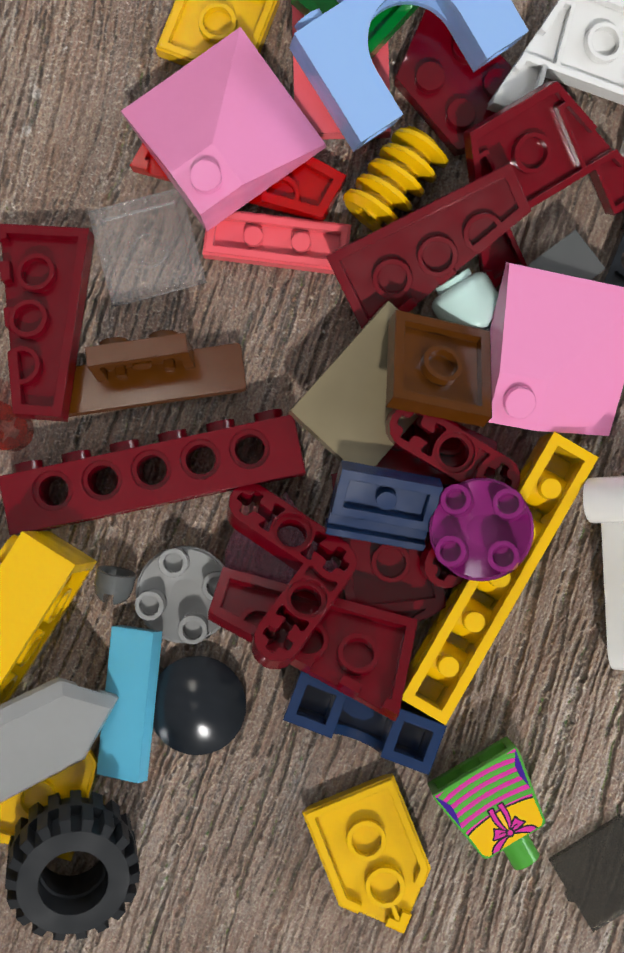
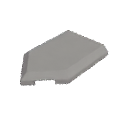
(48, 732)

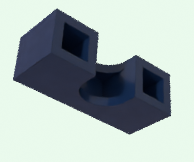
(324, 710)

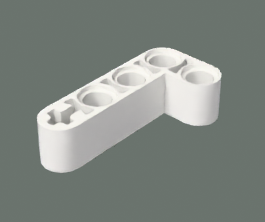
(605, 505)

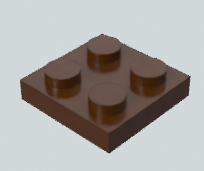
(439, 369)

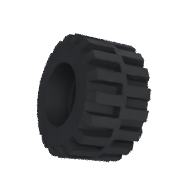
(76, 901)

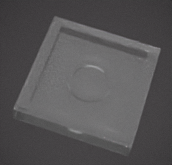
(147, 247)

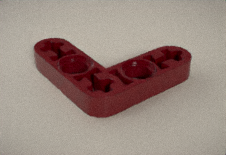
(475, 462)
(309, 576)

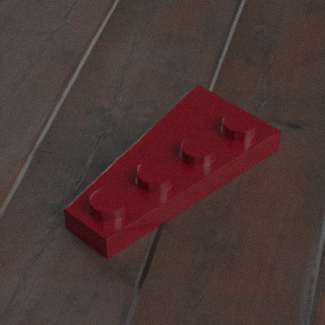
(351, 650)

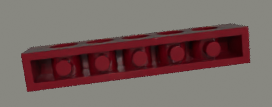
(27, 489)

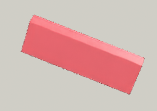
(275, 241)

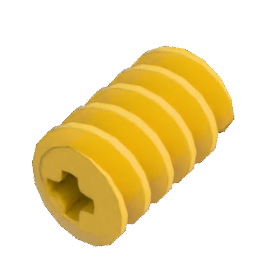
(393, 176)

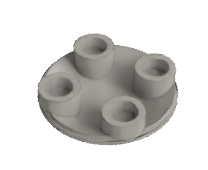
(177, 593)

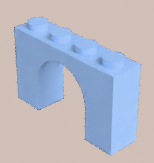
(339, 66)

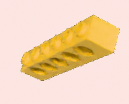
(479, 608)

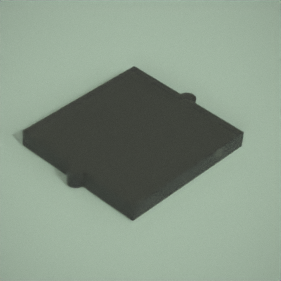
(595, 873)

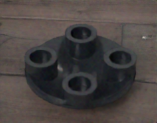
(198, 705)

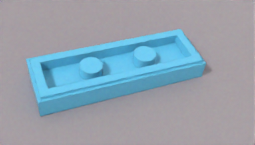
(129, 727)

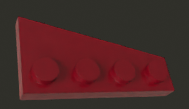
(427, 245)
(45, 302)

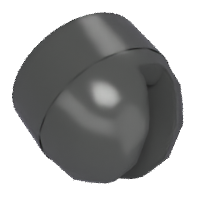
(114, 582)

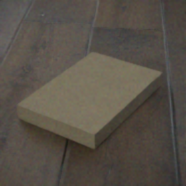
(348, 400)

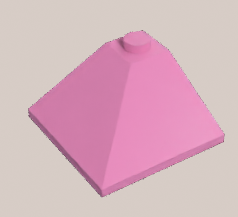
(223, 129)
(556, 352)

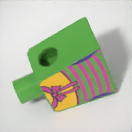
(493, 803)

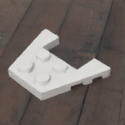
(577, 47)

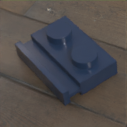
(382, 505)

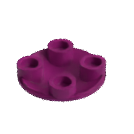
(481, 529)

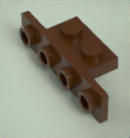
(153, 372)

